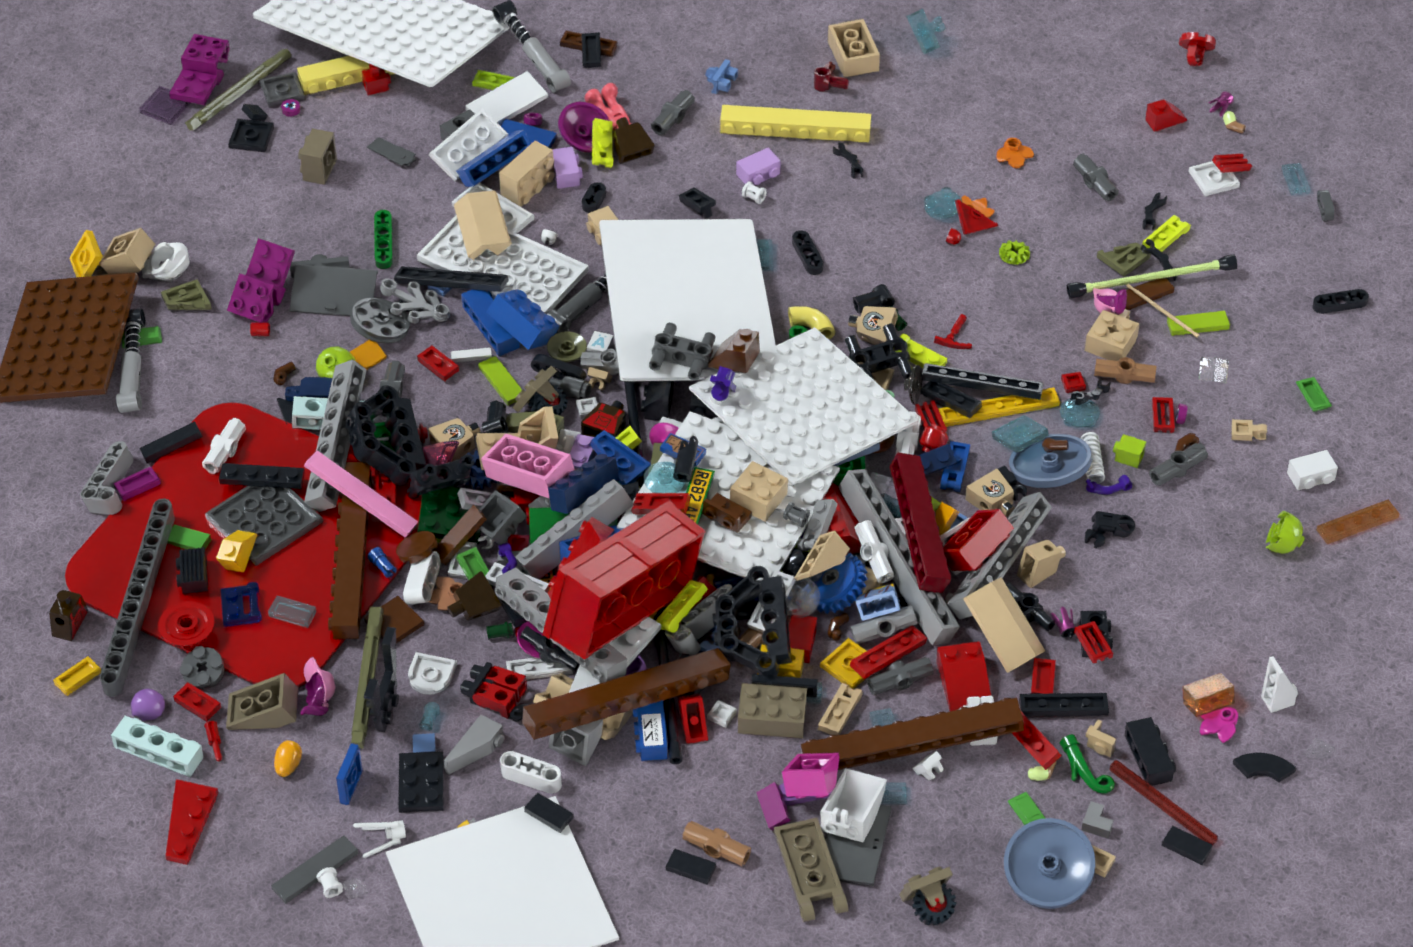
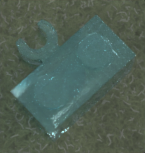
(925, 31)

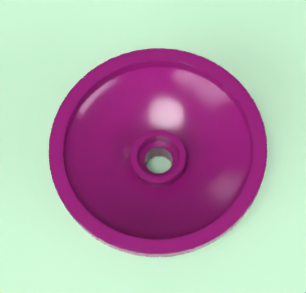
(579, 118)

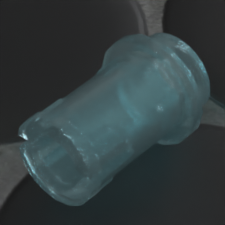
(431, 711)

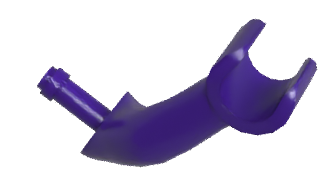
(1124, 484)
(505, 550)

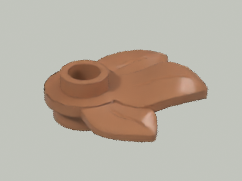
(444, 593)

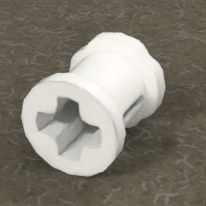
(748, 190)
(329, 881)

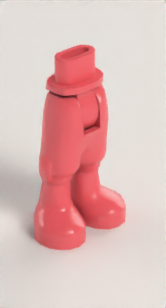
(608, 95)

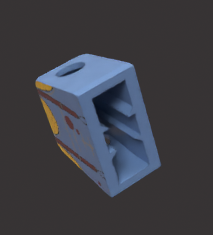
(880, 602)

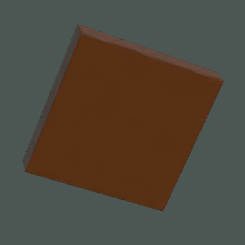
(399, 616)

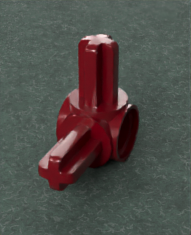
(825, 79)

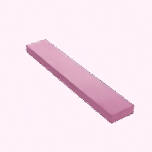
(361, 494)

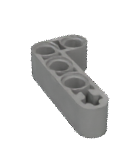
(99, 490)
(696, 623)

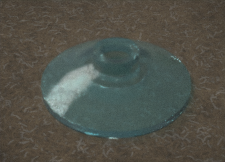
(660, 478)

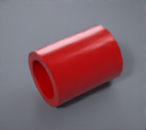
(260, 329)

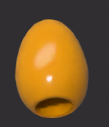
(287, 758)

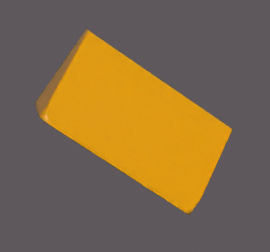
(368, 354)
(945, 517)

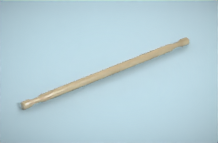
(1162, 310)

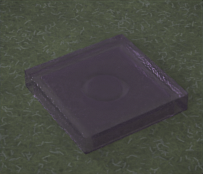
(162, 107)

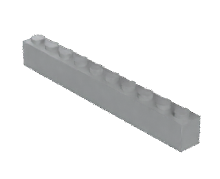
(928, 606)

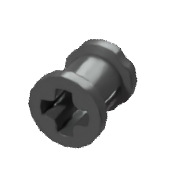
(796, 514)

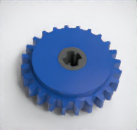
(841, 585)

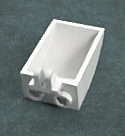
(853, 805)

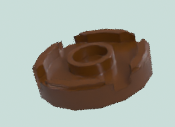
(416, 547)

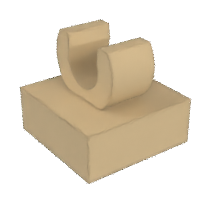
(599, 376)

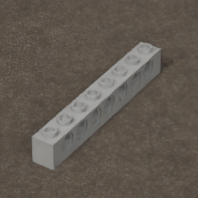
(334, 436)
(1025, 520)
(533, 605)

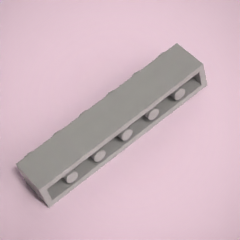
(545, 552)

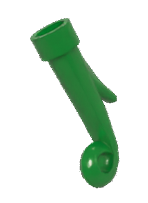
(1078, 764)

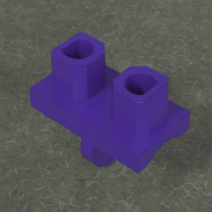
(722, 383)

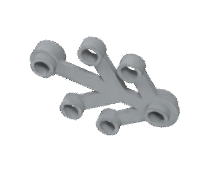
(437, 311)

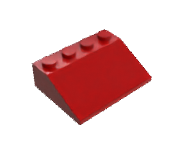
(591, 535)

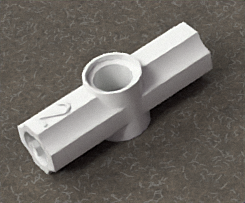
(908, 439)
(224, 445)
(874, 551)

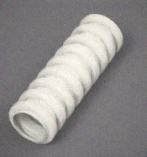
(1096, 471)

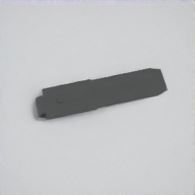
(392, 152)

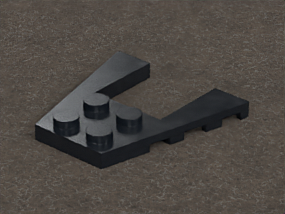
(385, 696)

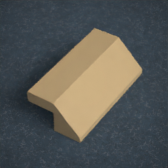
(482, 223)
(1004, 624)
(561, 684)

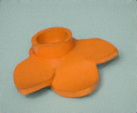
(1014, 153)
(979, 204)

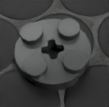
(198, 657)

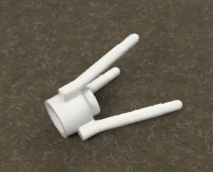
(394, 830)

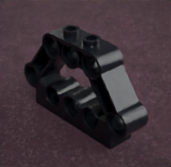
(403, 430)
(739, 598)

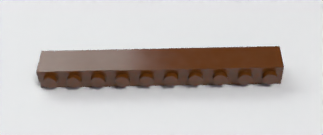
(349, 560)
(625, 693)
(921, 734)

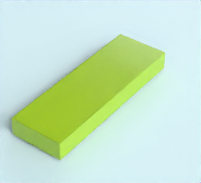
(490, 80)
(1199, 323)
(500, 379)

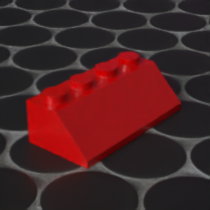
(843, 520)

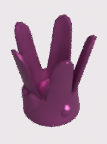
(1223, 100)
(1067, 628)

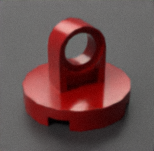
(1196, 46)

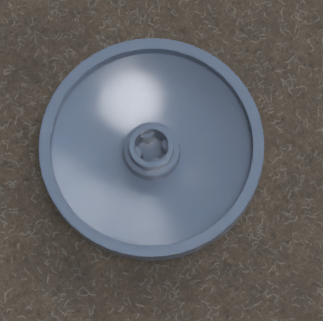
(1051, 469)
(1049, 863)

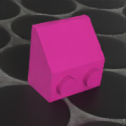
(811, 775)

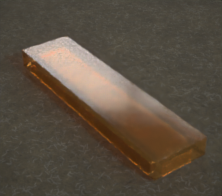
(1357, 521)

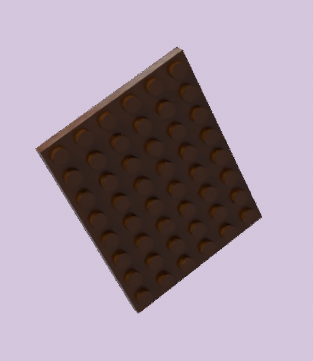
(66, 337)

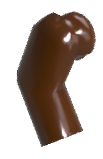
(280, 373)
(1183, 442)
(1055, 445)
(835, 623)

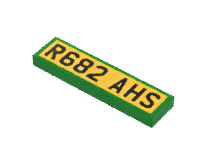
(698, 492)

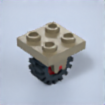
(542, 394)
(930, 896)

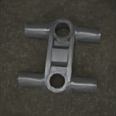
(682, 351)

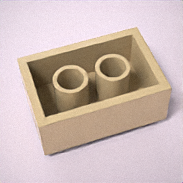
(853, 48)
(527, 174)

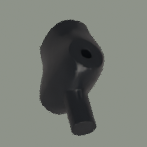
(794, 562)

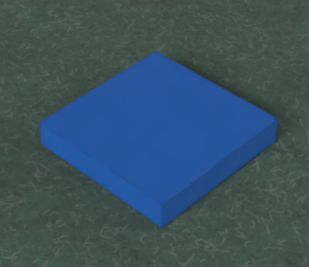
(349, 774)

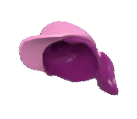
(1110, 300)
(319, 689)

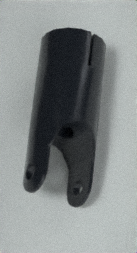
(685, 460)

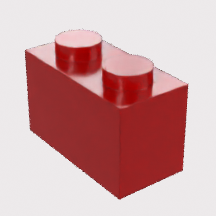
(803, 634)

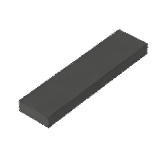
(306, 874)

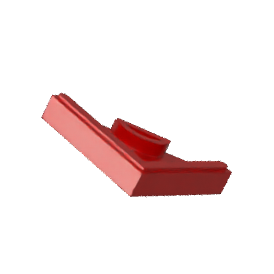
(971, 219)

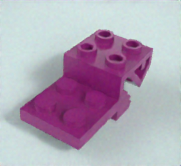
(200, 69)
(263, 282)

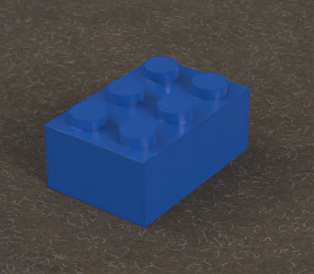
(523, 318)

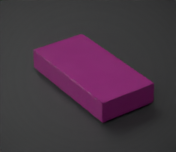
(137, 483)
(773, 806)

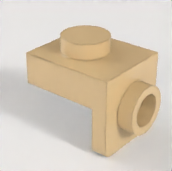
(1099, 741)

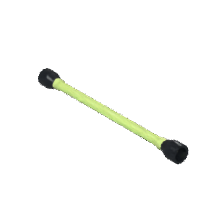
(1225, 263)

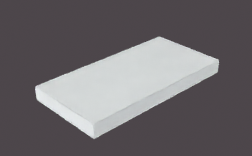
(510, 98)
(467, 143)
(515, 216)

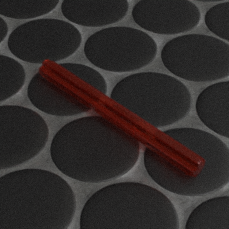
(1163, 802)

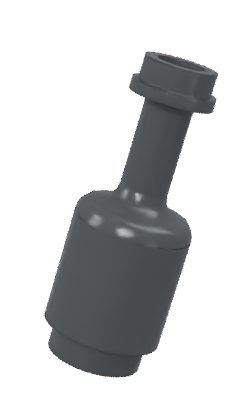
(573, 387)

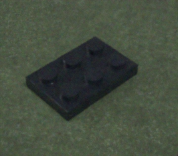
(421, 782)

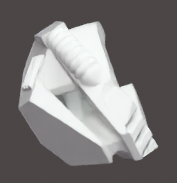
(174, 258)

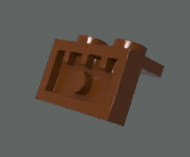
(726, 512)

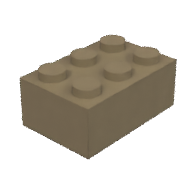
(772, 710)

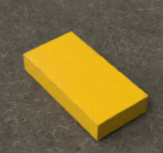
(77, 676)

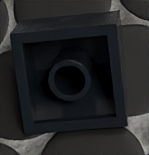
(658, 399)

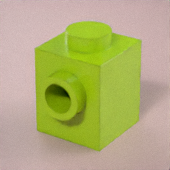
(1129, 451)

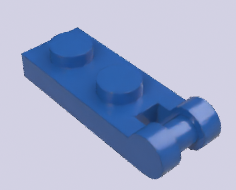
(957, 471)

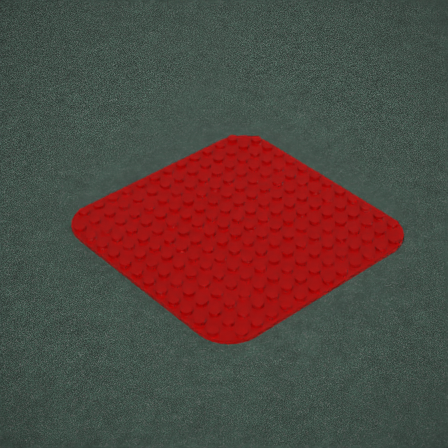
(296, 572)

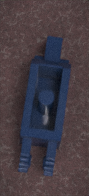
(310, 387)

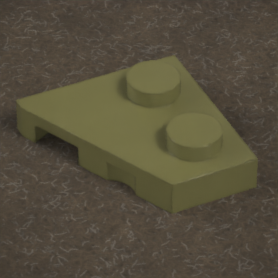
(1124, 258)
(186, 297)

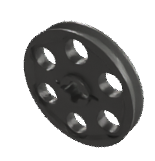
(379, 321)

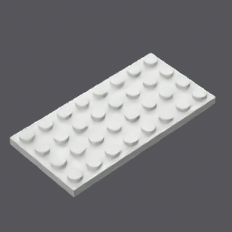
(530, 266)

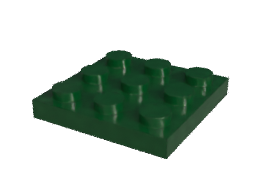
(441, 512)

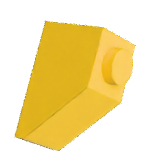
(236, 550)

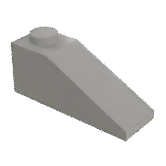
(475, 744)

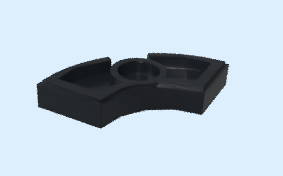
(1264, 764)

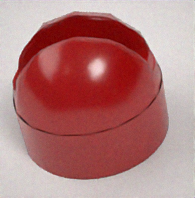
(953, 237)

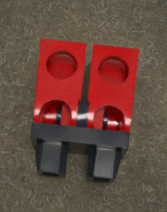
(494, 688)

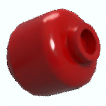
(933, 438)

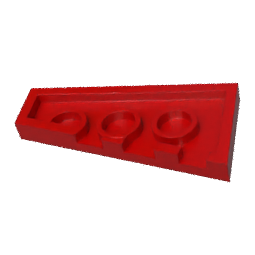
(188, 817)

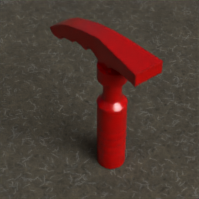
(948, 341)

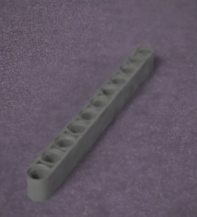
(137, 598)

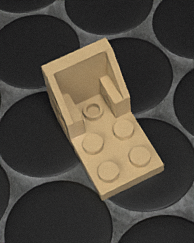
(536, 428)

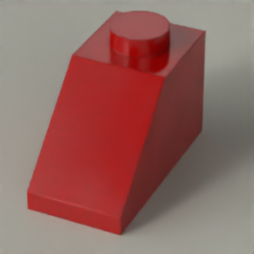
(1163, 115)
(693, 718)

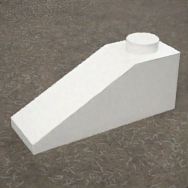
(1277, 688)

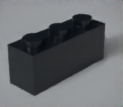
(1149, 751)

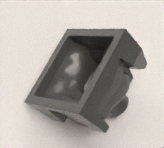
(501, 517)

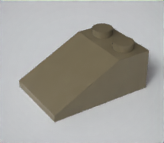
(263, 705)

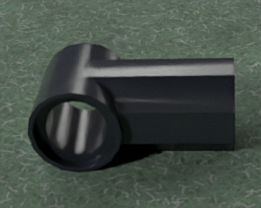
(878, 297)
(495, 418)

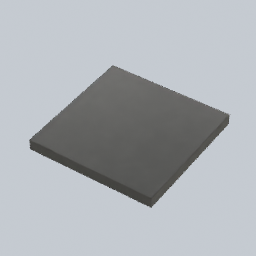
(270, 512)

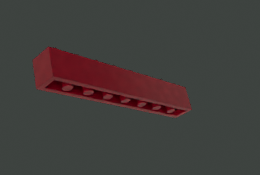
(920, 523)

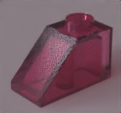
(440, 453)

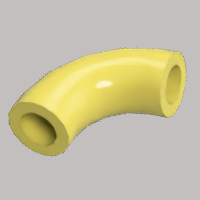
(811, 318)

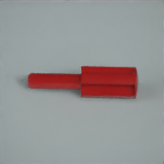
(214, 738)

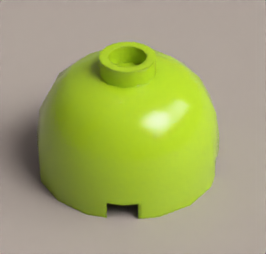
(330, 358)
(1287, 533)

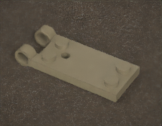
(807, 858)

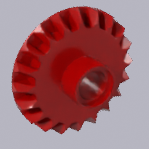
(186, 623)

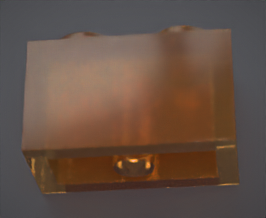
(1208, 694)

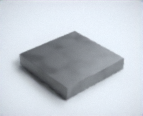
(281, 88)

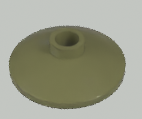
(566, 346)

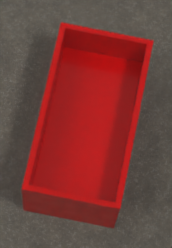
(623, 580)

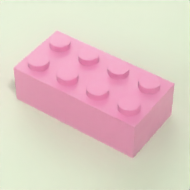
(526, 464)

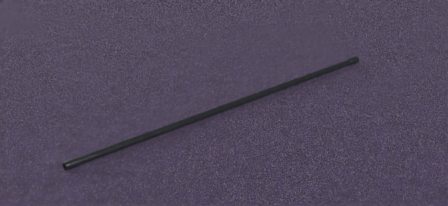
(674, 745)

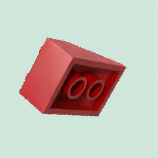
(962, 673)

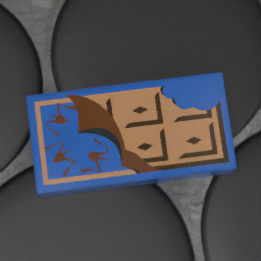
(672, 444)

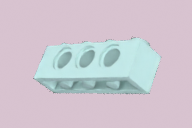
(309, 412)
(157, 746)

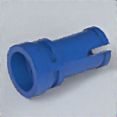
(380, 560)

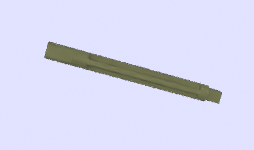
(238, 89)
(367, 672)

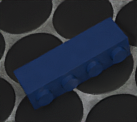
(582, 483)

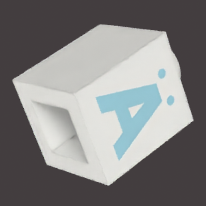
(600, 342)

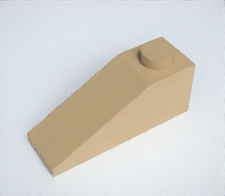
(826, 553)

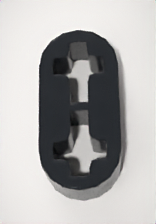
(596, 198)

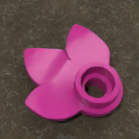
(1217, 723)

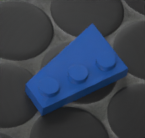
(629, 463)

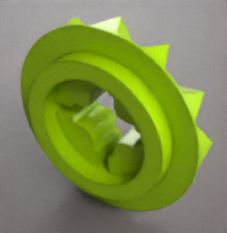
(1010, 256)

